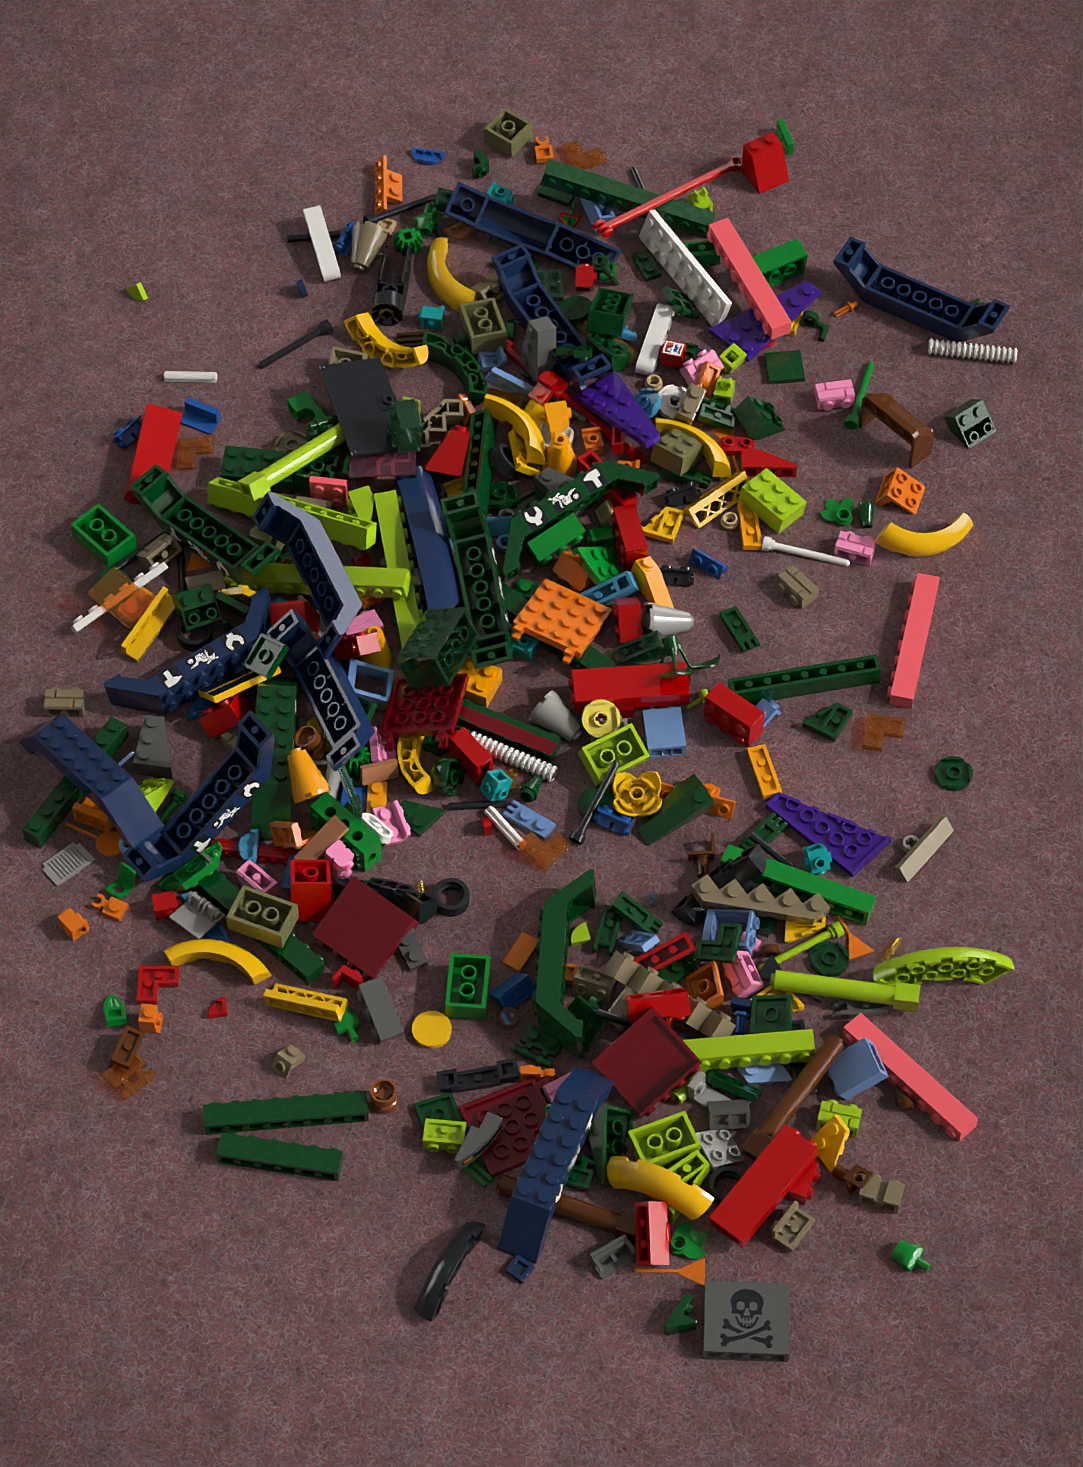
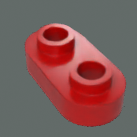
(733, 445)

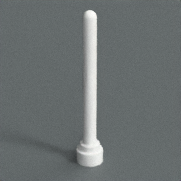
(769, 544)

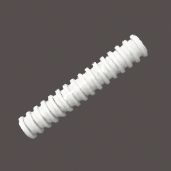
(973, 351)
(516, 758)

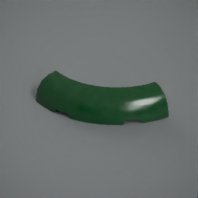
(460, 363)

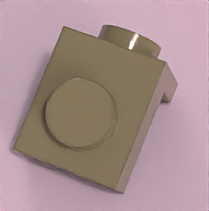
(286, 1060)

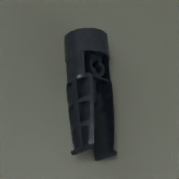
(390, 297)

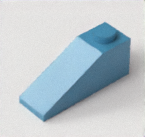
(614, 588)

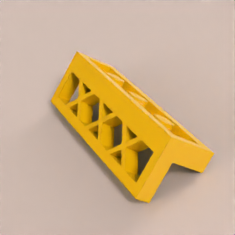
(712, 495)
(149, 625)
(306, 1005)

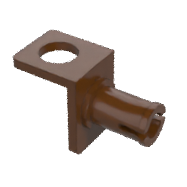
(702, 857)
(852, 1178)

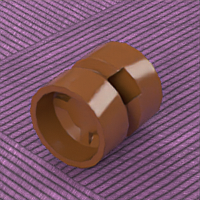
(310, 739)
(383, 1096)

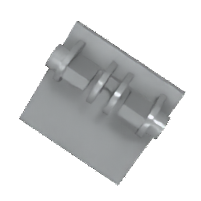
(197, 915)
(719, 1148)

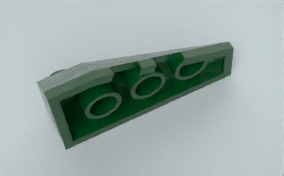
(681, 806)
(608, 1137)

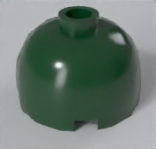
(445, 772)

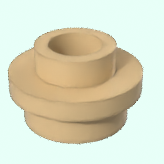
(654, 379)
(729, 516)

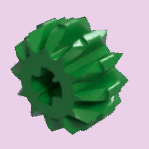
(407, 237)
(361, 758)

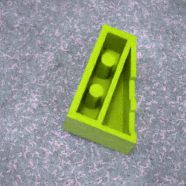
(693, 1170)

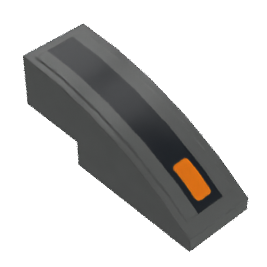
(478, 1140)

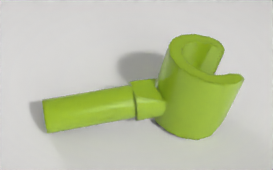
(702, 693)

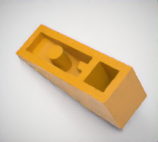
(651, 582)

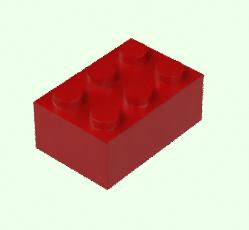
(629, 535)
(733, 715)

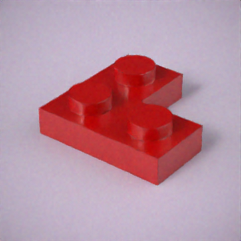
(152, 978)

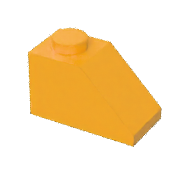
(557, 417)

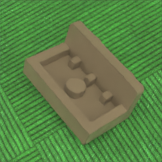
(791, 1227)

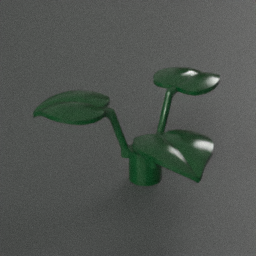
(671, 647)

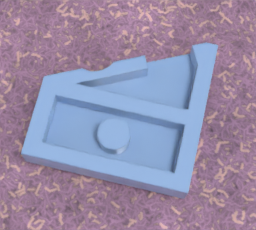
(764, 1074)

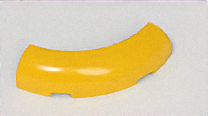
(442, 281)
(375, 344)
(522, 424)
(713, 453)
(924, 544)
(409, 758)
(218, 951)
(658, 1183)

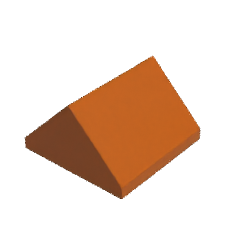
(706, 985)

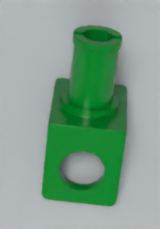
(125, 879)

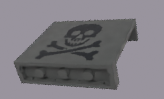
(746, 1321)

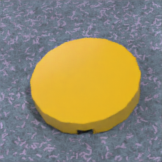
(431, 1029)

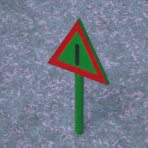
(570, 219)

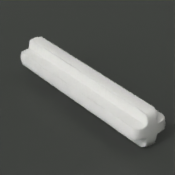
(189, 376)
(503, 826)

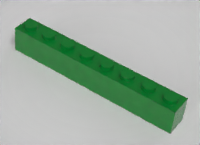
(841, 899)

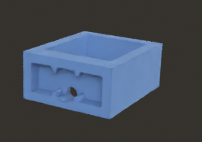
(358, 667)
(715, 916)

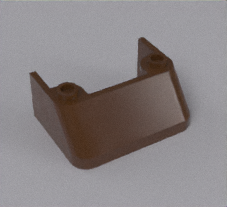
(900, 421)

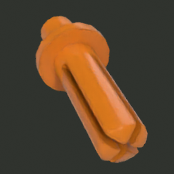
(848, 307)

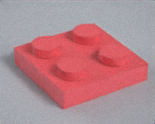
(329, 489)

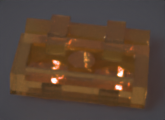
(119, 1077)

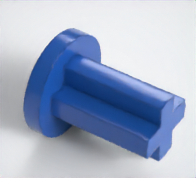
(740, 1021)

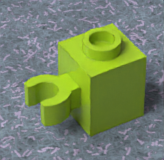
(700, 199)
(724, 390)

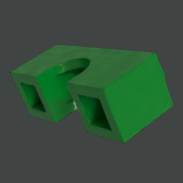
(305, 406)

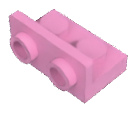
(377, 748)
(394, 819)

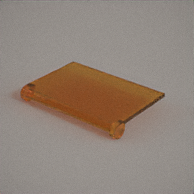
(120, 597)

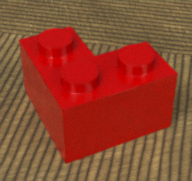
(628, 615)
(225, 715)

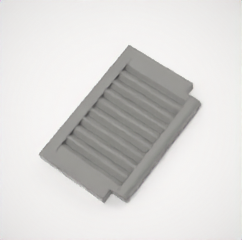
(67, 863)

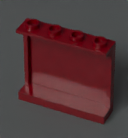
(363, 928)
(647, 1062)

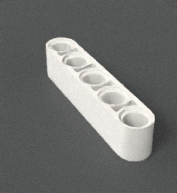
(322, 243)
(654, 339)

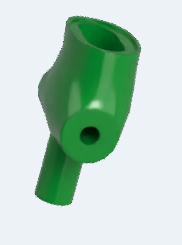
(426, 221)
(347, 1024)
(909, 1255)

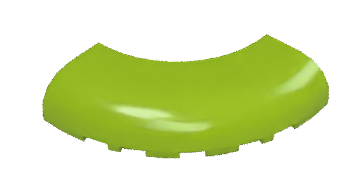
(944, 964)

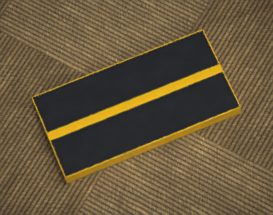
(232, 685)

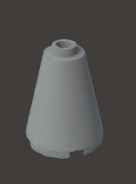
(665, 619)
(556, 717)

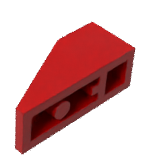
(756, 460)

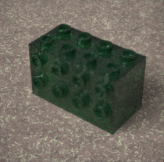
(437, 647)

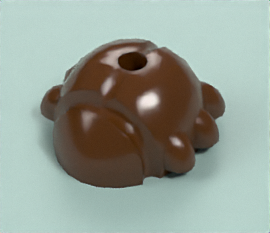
(903, 1101)

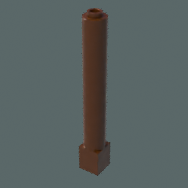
(793, 1097)
(583, 1212)

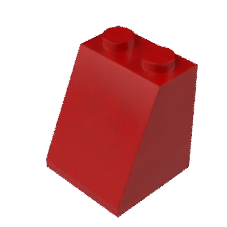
(764, 163)
(450, 453)
(306, 611)
(310, 888)

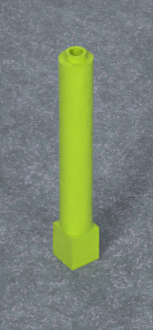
(259, 483)
(902, 995)

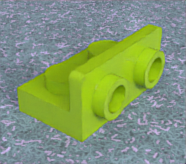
(443, 1135)

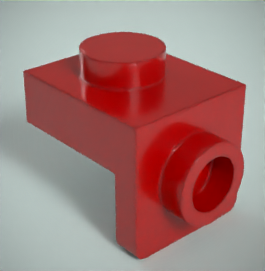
(345, 974)

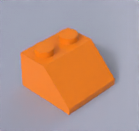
(569, 569)

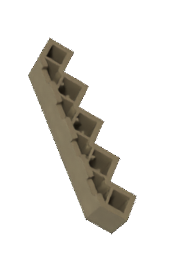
(446, 413)
(760, 900)
(646, 980)

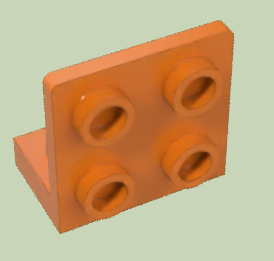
(901, 490)
(91, 815)
(289, 834)

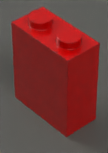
(473, 755)
(803, 1188)

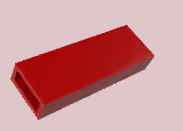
(154, 444)
(629, 686)
(763, 1185)

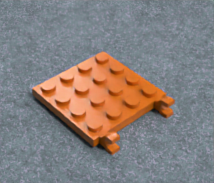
(561, 619)

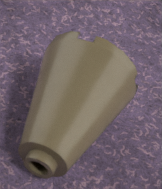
(366, 243)

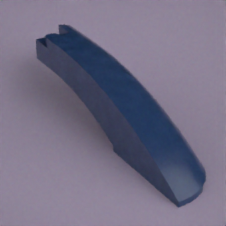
(519, 227)
(429, 540)

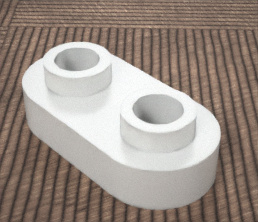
(377, 827)

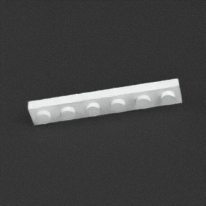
(96, 611)

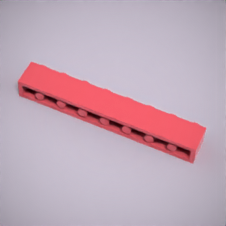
(749, 279)
(914, 640)
(914, 1080)

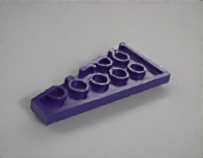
(748, 332)
(617, 405)
(847, 843)

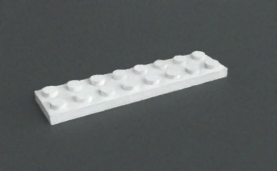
(684, 269)

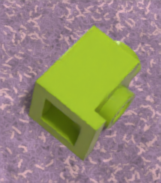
(732, 354)

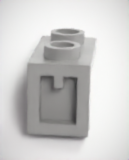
(701, 1093)

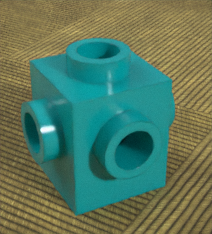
(496, 785)
(816, 859)

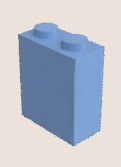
(664, 732)
(856, 1069)

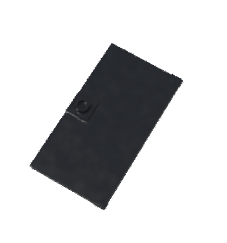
(361, 404)

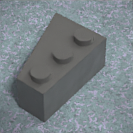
(538, 347)
(551, 479)
(152, 750)
(379, 1010)

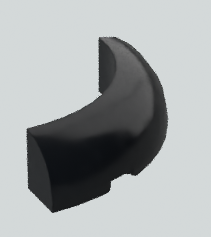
(743, 869)
(416, 904)
(446, 1269)

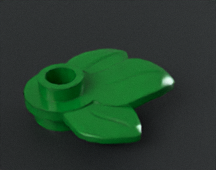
(836, 510)
(691, 1241)

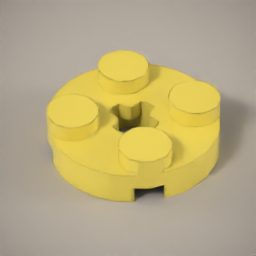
(592, 711)

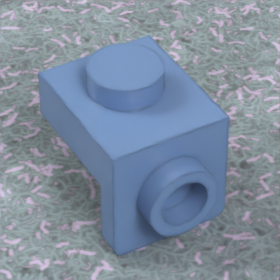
(492, 359)
(770, 709)

